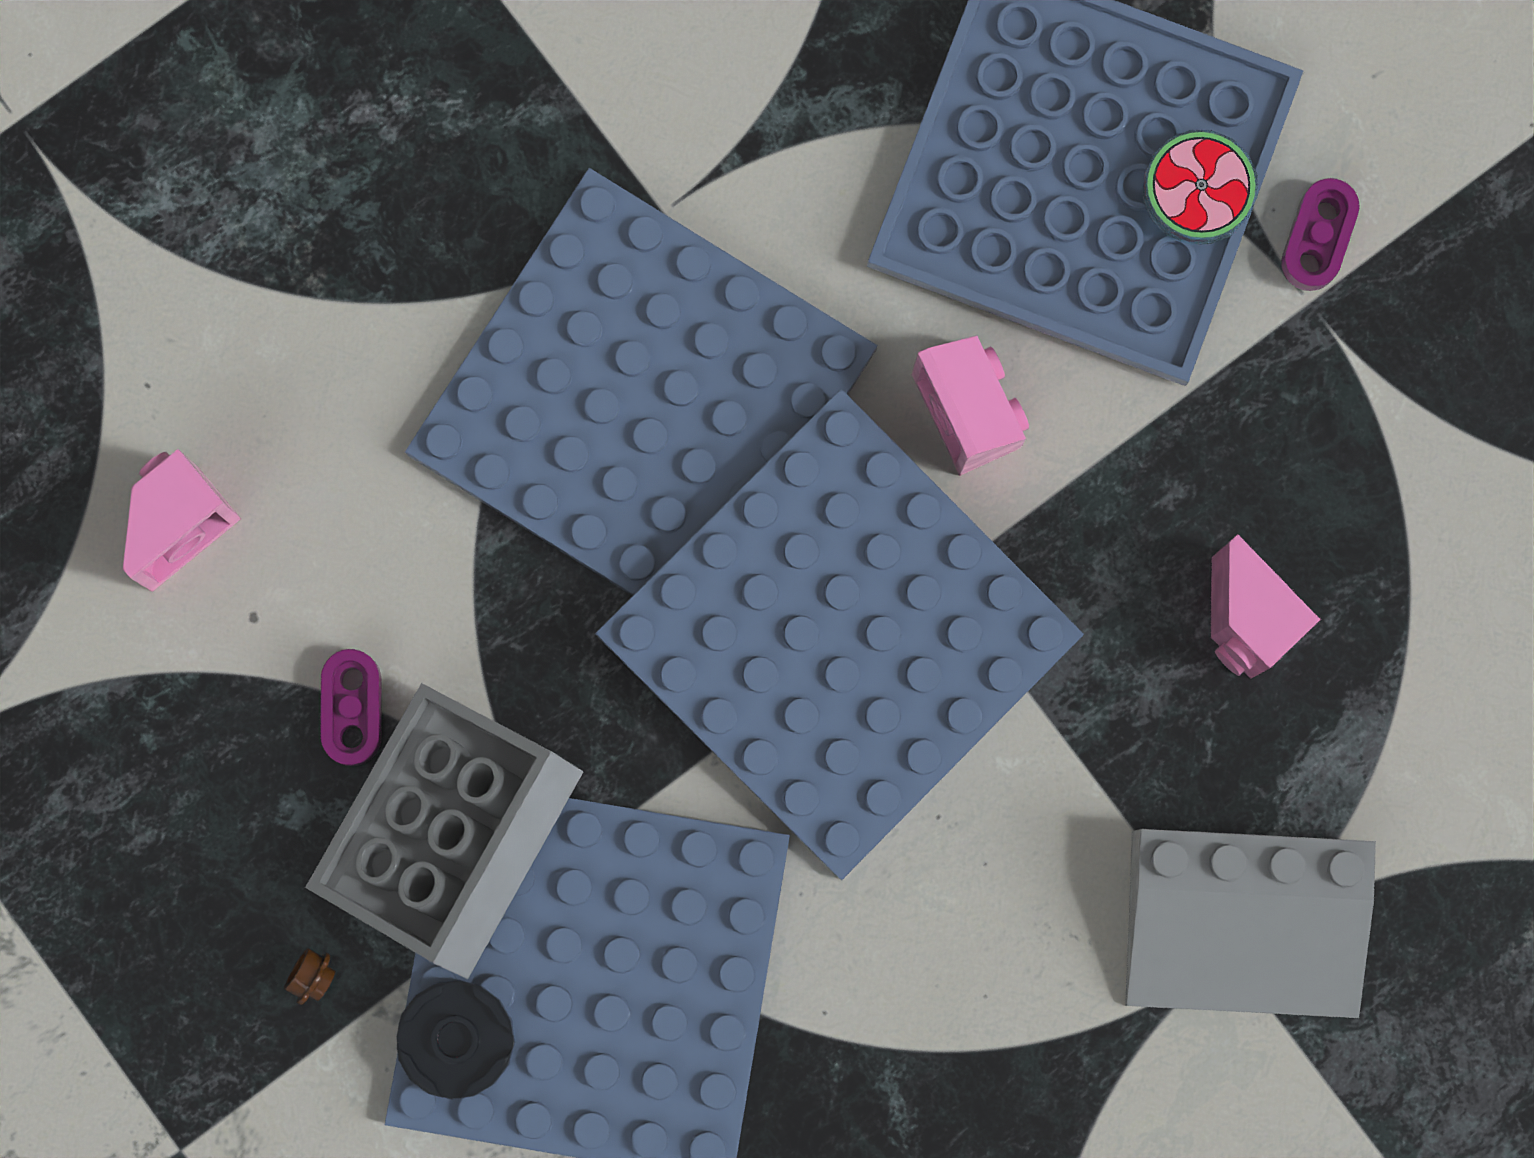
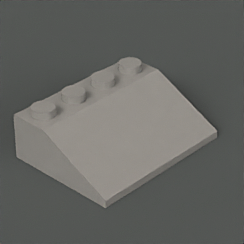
(444, 830)
(1249, 922)

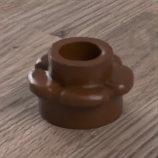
(310, 976)

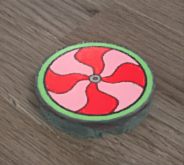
(1200, 186)

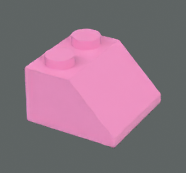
(968, 402)
(171, 518)
(1253, 611)

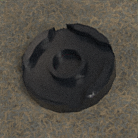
(455, 1039)

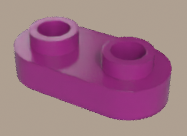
(1318, 236)
(351, 708)

